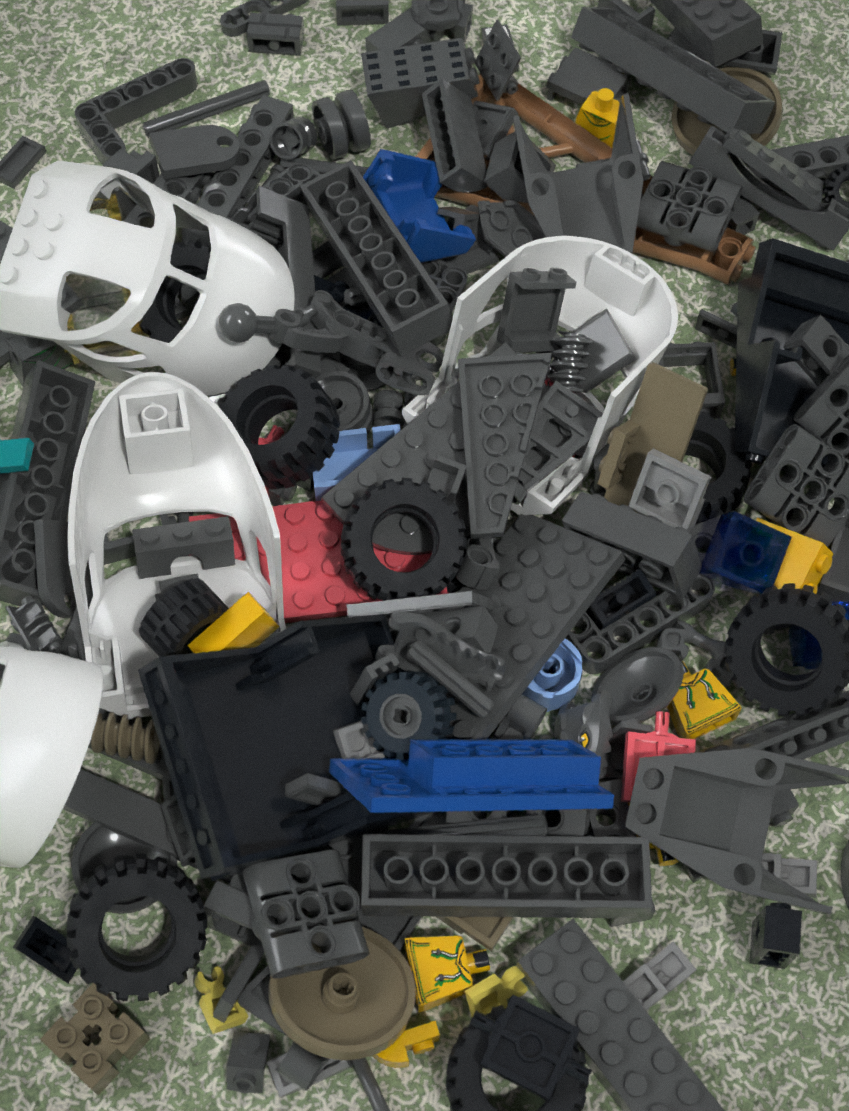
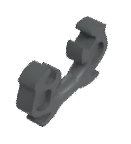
(682, 633)

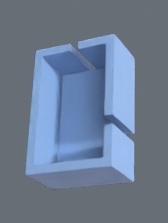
(348, 455)

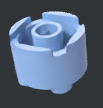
(561, 686)

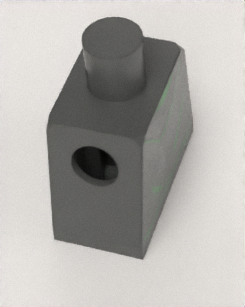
(26, 350)

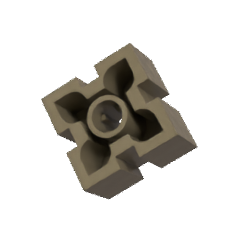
(72, 1039)

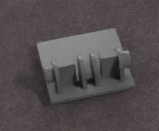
(498, 62)
(35, 626)

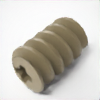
(126, 738)

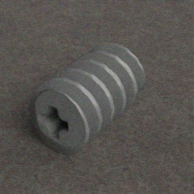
(570, 360)

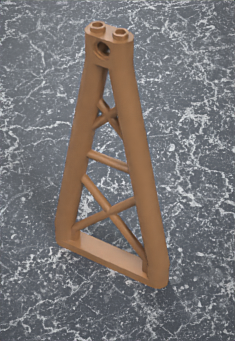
(573, 139)

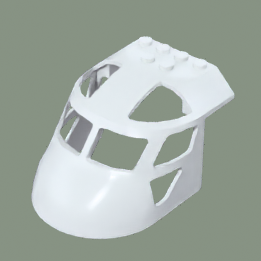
(61, 237)
(605, 280)
(44, 734)

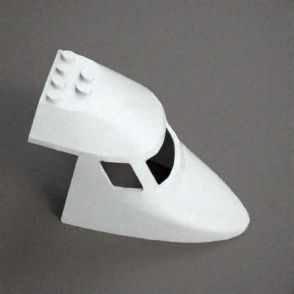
(148, 454)

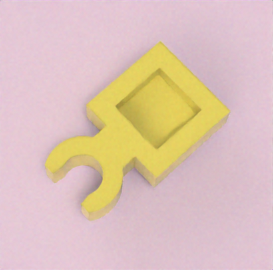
(495, 991)
(209, 1001)

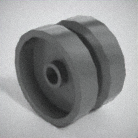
(341, 124)
(349, 398)

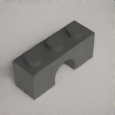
(161, 545)

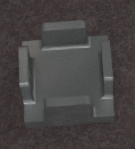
(135, 163)

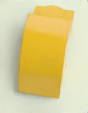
(418, 1039)

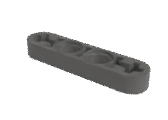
(237, 19)

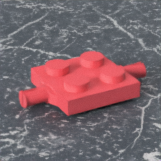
(649, 745)

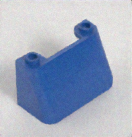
(407, 193)

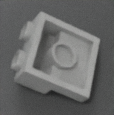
(669, 490)

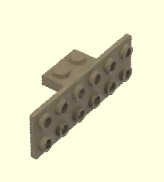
(660, 420)

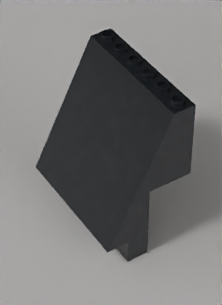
(783, 292)
(251, 723)

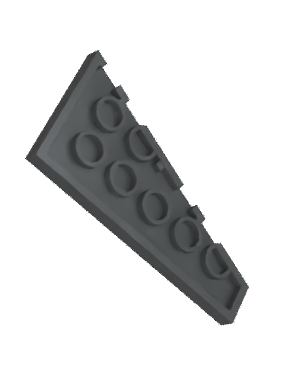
(497, 421)

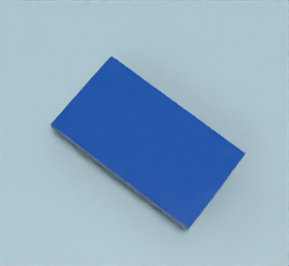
(478, 777)

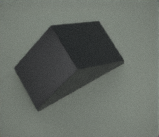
(45, 949)

